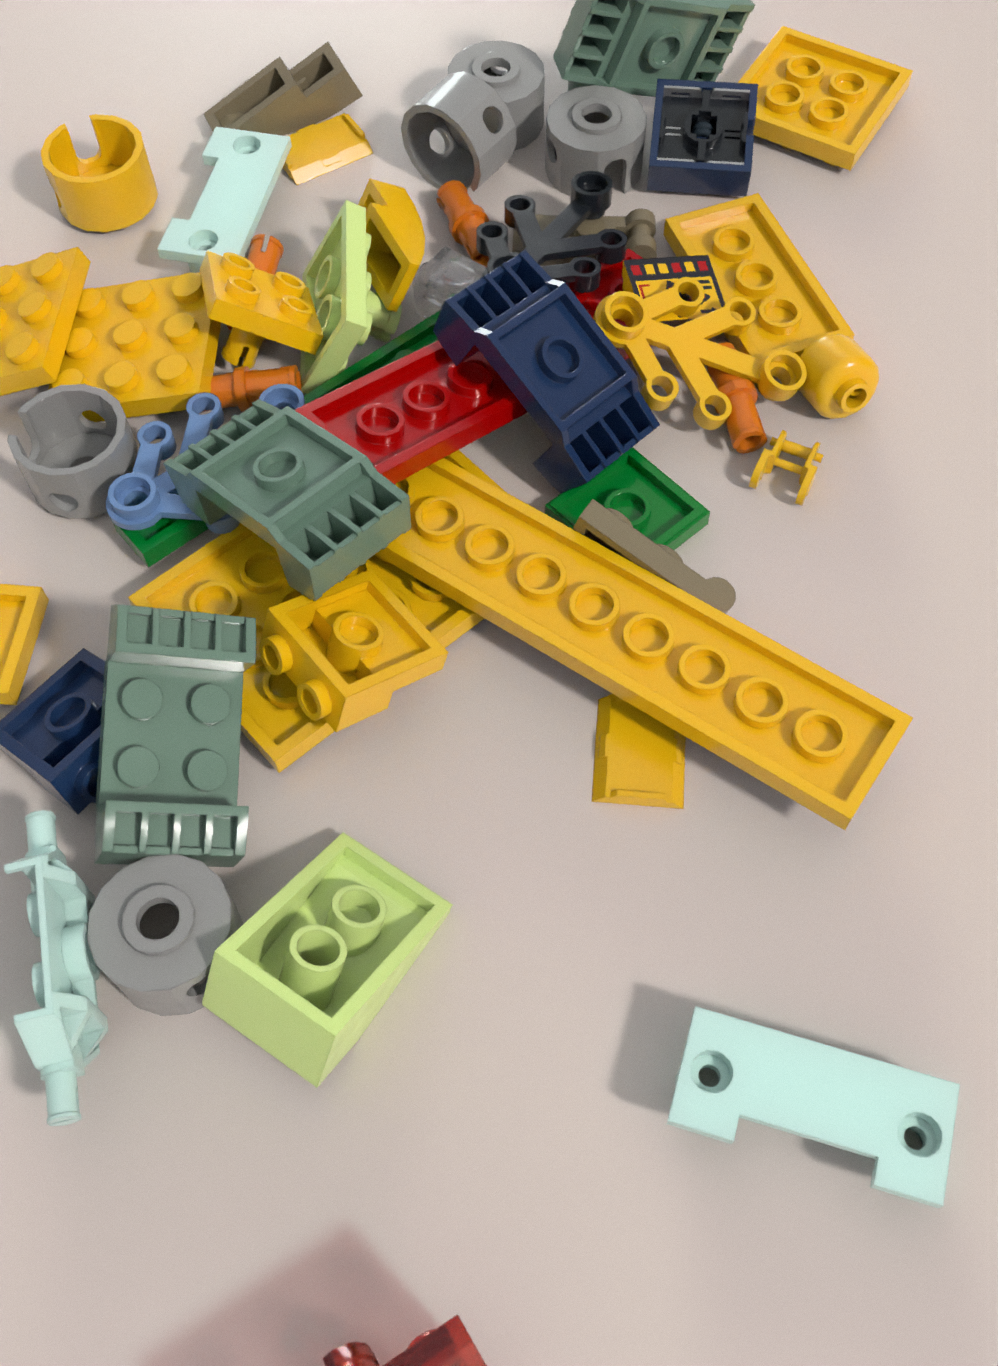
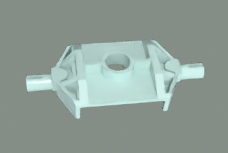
(70, 1025)

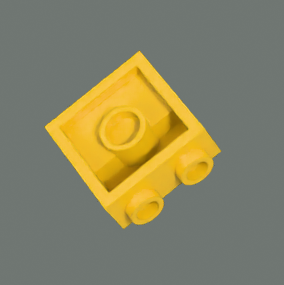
(348, 649)

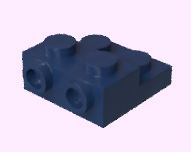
(59, 729)

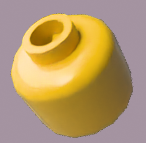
(838, 376)

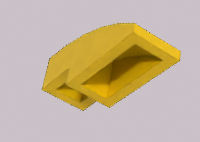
(395, 240)

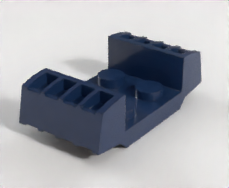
(553, 364)

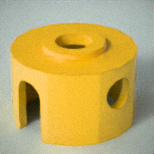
(106, 189)

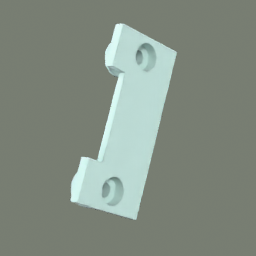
(232, 199)
(818, 1096)

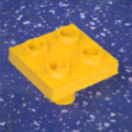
(257, 307)

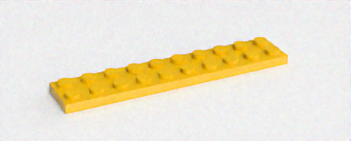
(648, 641)

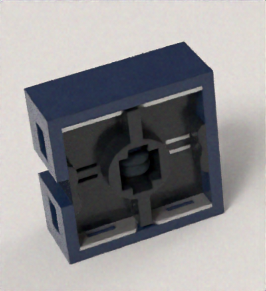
(702, 137)

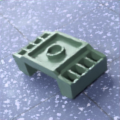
(648, 40)
(294, 490)
(172, 736)

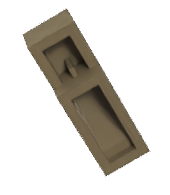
(286, 99)

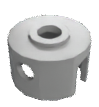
(518, 87)
(458, 112)
(591, 130)
(70, 455)
(161, 972)

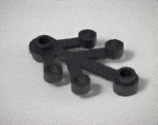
(588, 200)

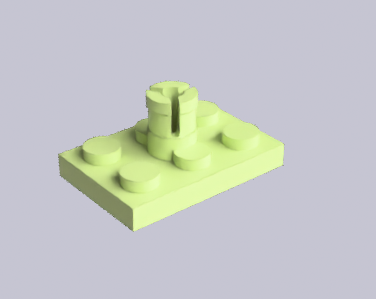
(343, 298)

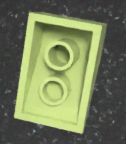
(323, 957)

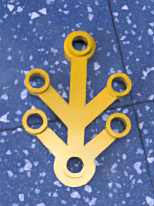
(691, 349)

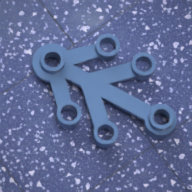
(143, 497)

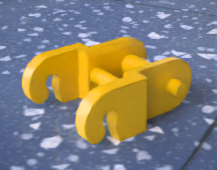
(770, 459)

